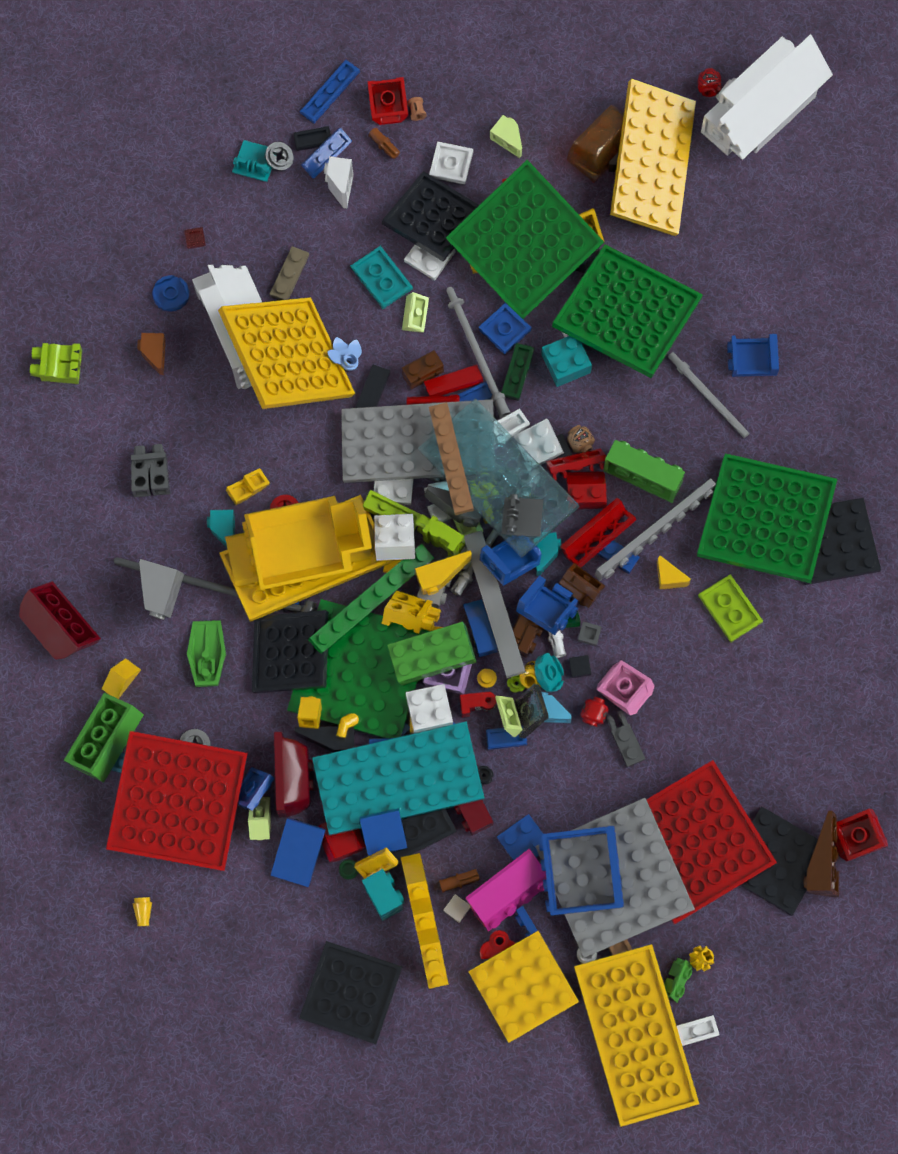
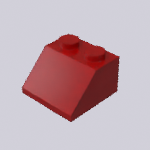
(587, 489)

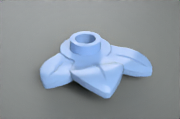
(343, 352)

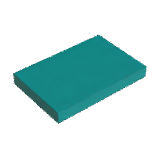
(381, 277)

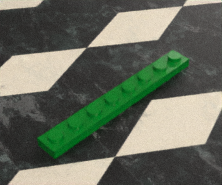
(369, 600)

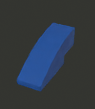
(480, 628)

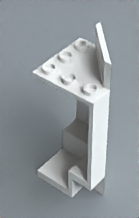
(766, 97)
(224, 288)

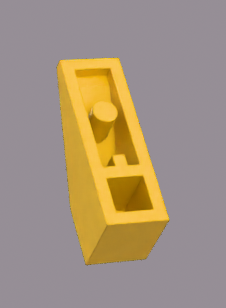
(437, 574)

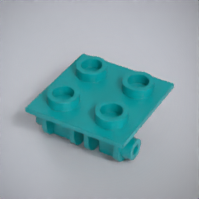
(252, 161)

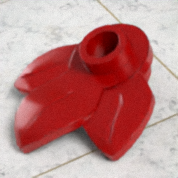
(491, 948)

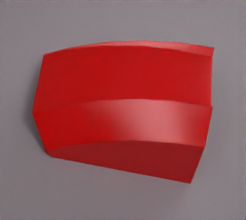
(388, 101)
(859, 835)

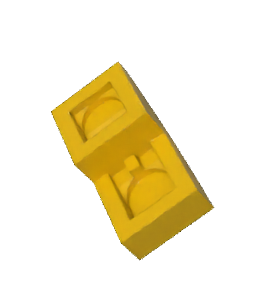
(248, 486)

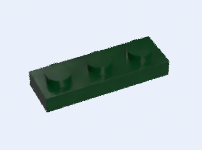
(517, 371)

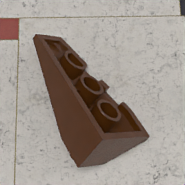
(822, 873)

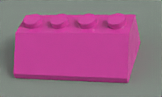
(507, 890)

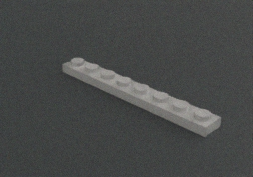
(650, 535)

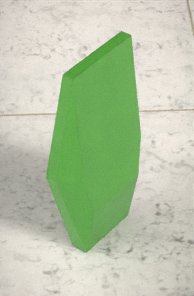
(206, 652)

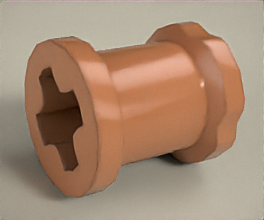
(416, 108)

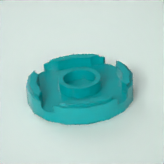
(549, 672)

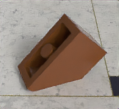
(153, 350)

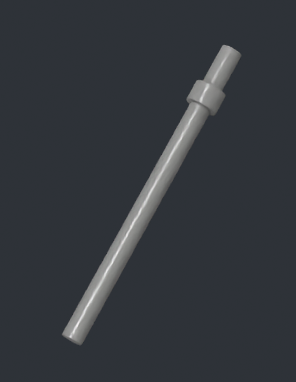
(684, 369)

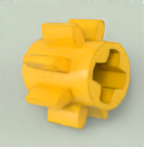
(701, 958)

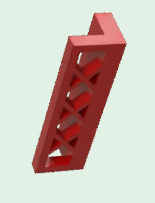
(594, 531)

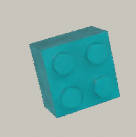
(566, 360)
(382, 894)

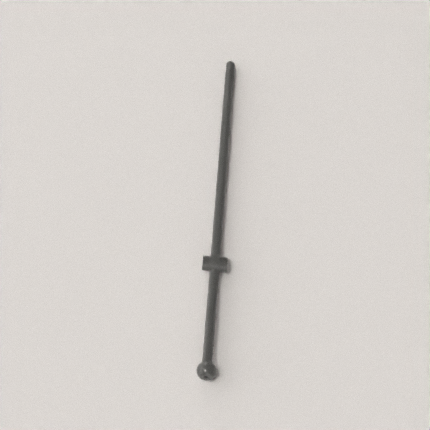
(308, 605)

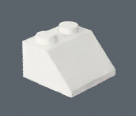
(339, 178)

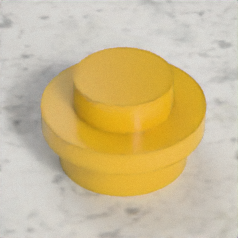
(486, 678)

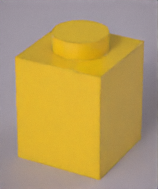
(309, 712)

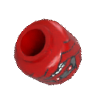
(709, 82)
(594, 711)

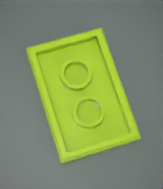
(730, 608)

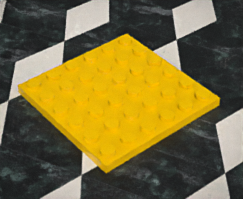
(285, 352)

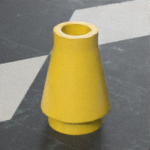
(142, 910)

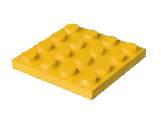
(523, 986)

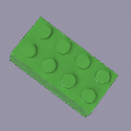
(644, 470)
(431, 653)
(103, 737)

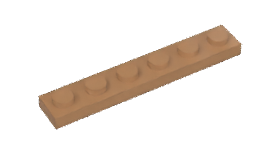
(451, 458)

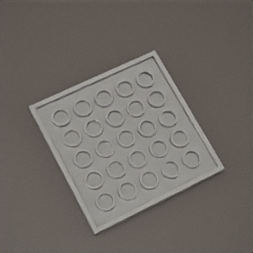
(648, 878)

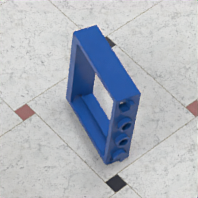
(546, 865)

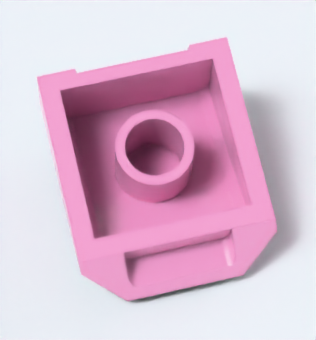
(626, 687)

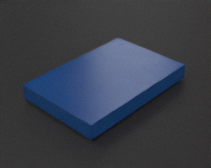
(298, 852)

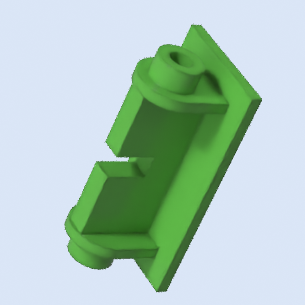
(681, 971)

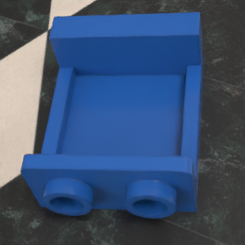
(753, 356)
(506, 563)
(546, 607)

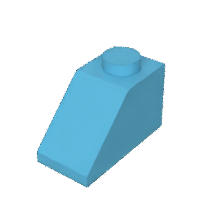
(555, 710)

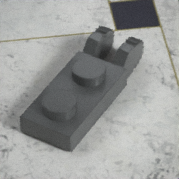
(626, 740)

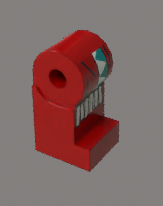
(477, 701)

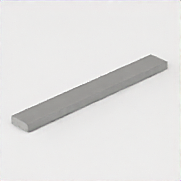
(495, 608)

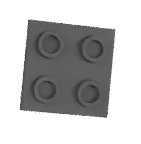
(522, 516)

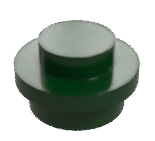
(347, 869)

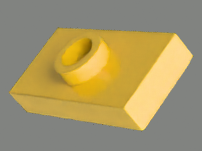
(380, 860)

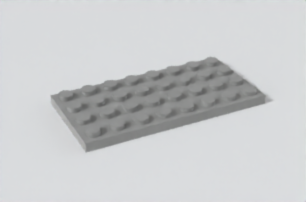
(386, 441)

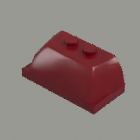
(56, 621)
(292, 776)

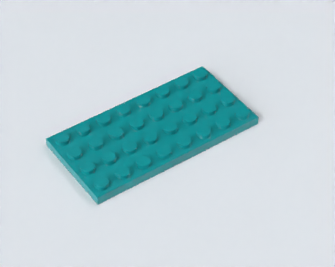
(406, 773)

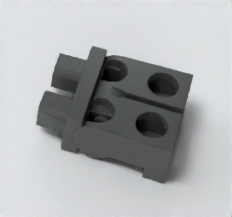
(147, 465)

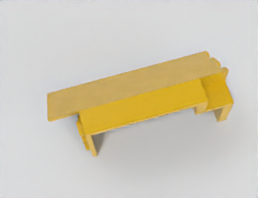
(299, 542)

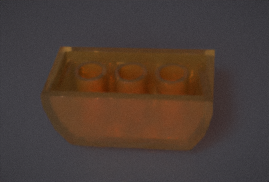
(597, 144)

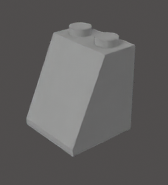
(159, 588)

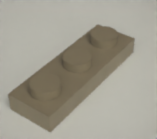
(289, 274)

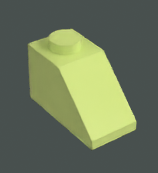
(507, 135)
(260, 820)

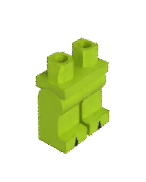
(57, 363)
(440, 535)

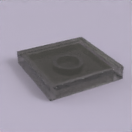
(531, 710)

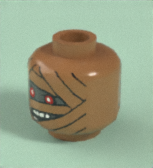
(580, 439)

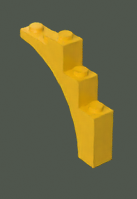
(424, 920)

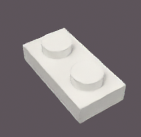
(698, 1030)

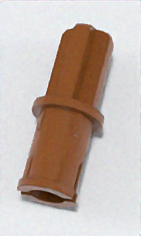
(384, 143)
(459, 880)

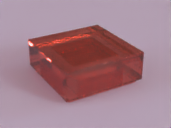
(195, 238)

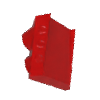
(342, 844)

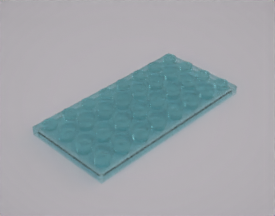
(500, 467)

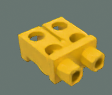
(410, 612)

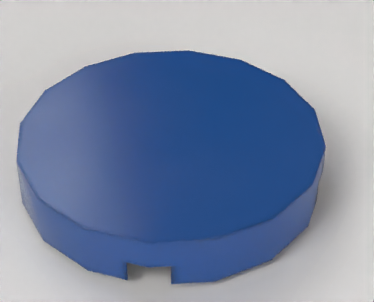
(172, 299)

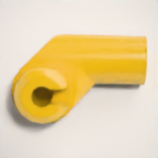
(346, 722)

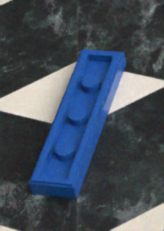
(330, 91)

